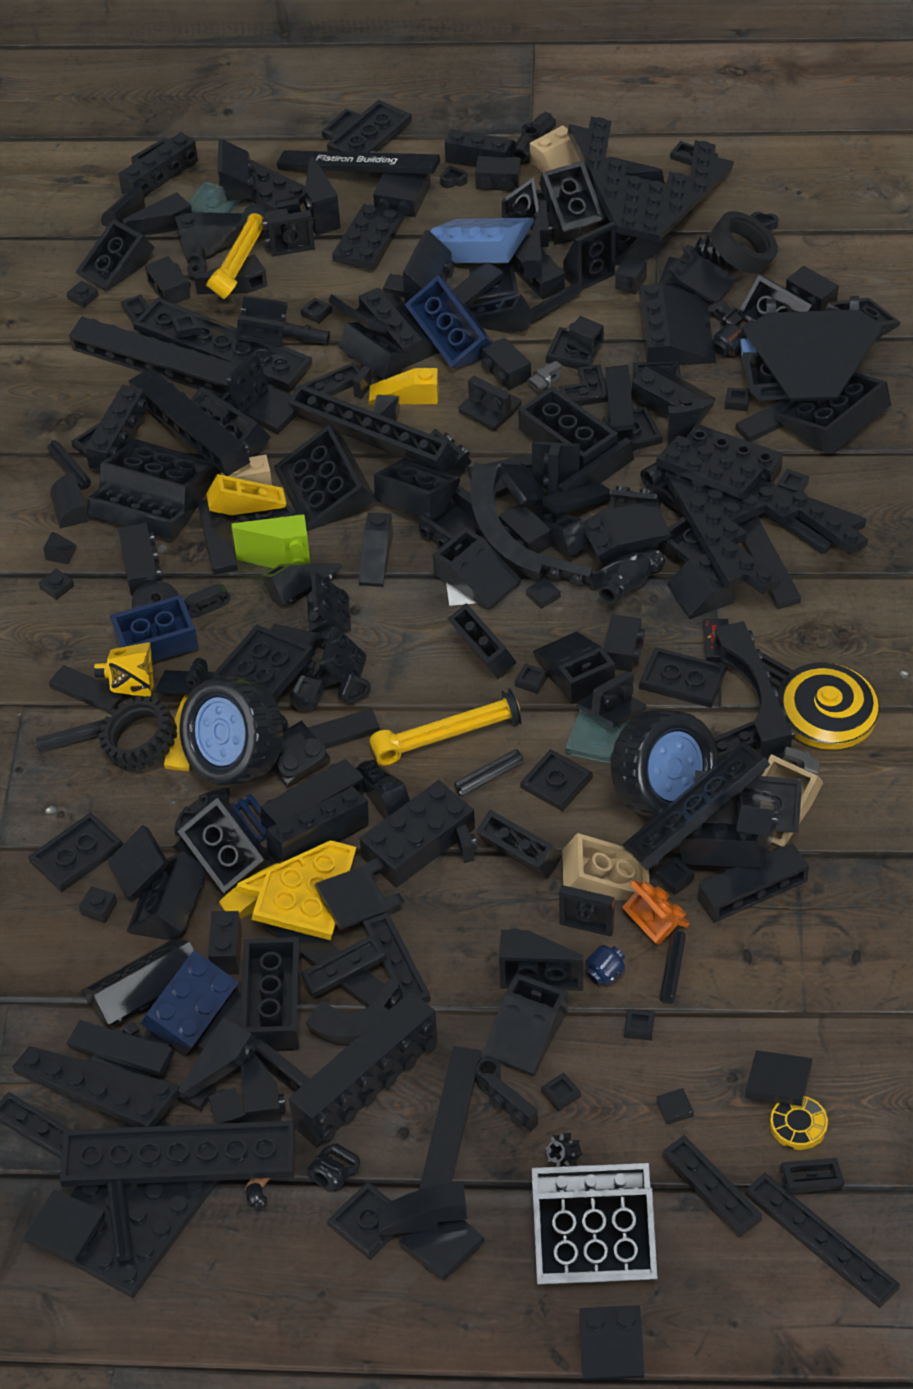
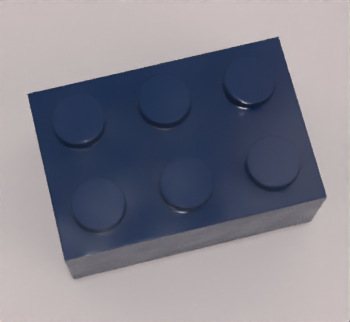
(161, 623)
(189, 1002)

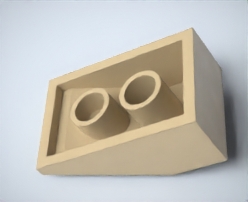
(810, 788)
(601, 867)

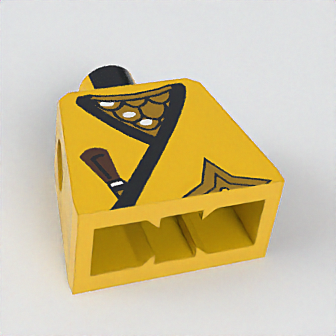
(128, 670)

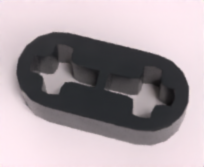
(207, 600)

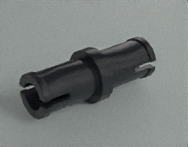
(306, 333)

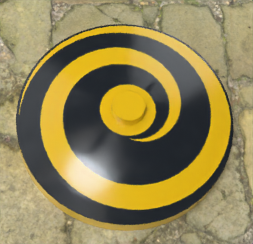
(829, 705)

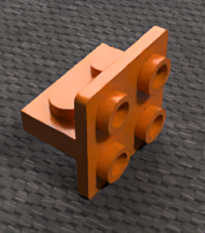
(654, 911)

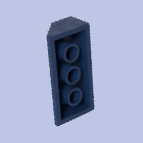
(448, 323)

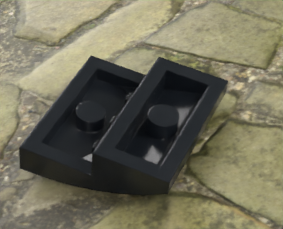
(443, 1248)

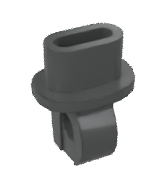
(545, 377)
(801, 759)

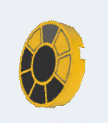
(799, 1125)

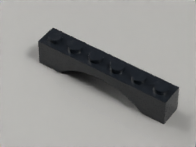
(738, 651)

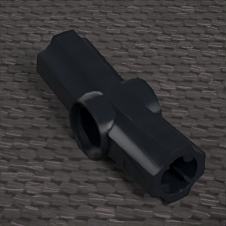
(530, 132)

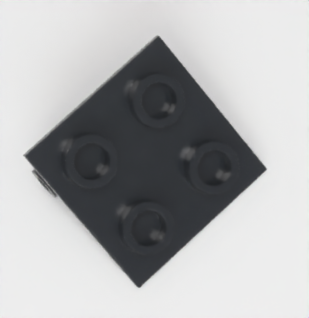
(184, 682)

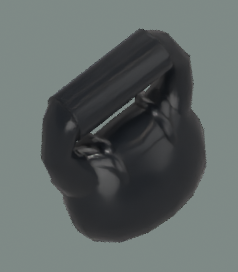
(331, 1173)

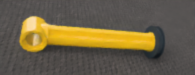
(223, 279)
(389, 746)

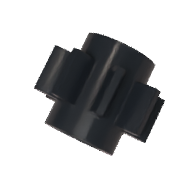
(563, 1150)

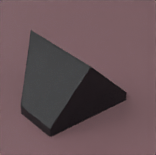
(521, 202)

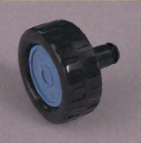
(231, 730)
(659, 757)

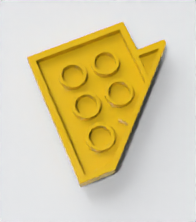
(288, 889)

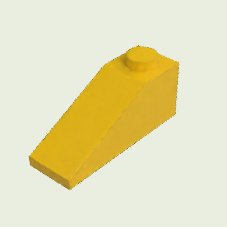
(412, 387)
(241, 496)

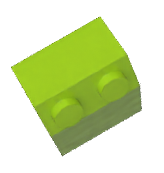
(272, 541)

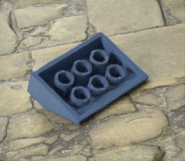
(483, 238)

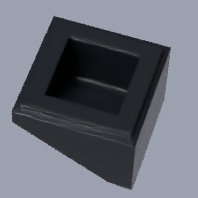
(387, 406)
(59, 549)

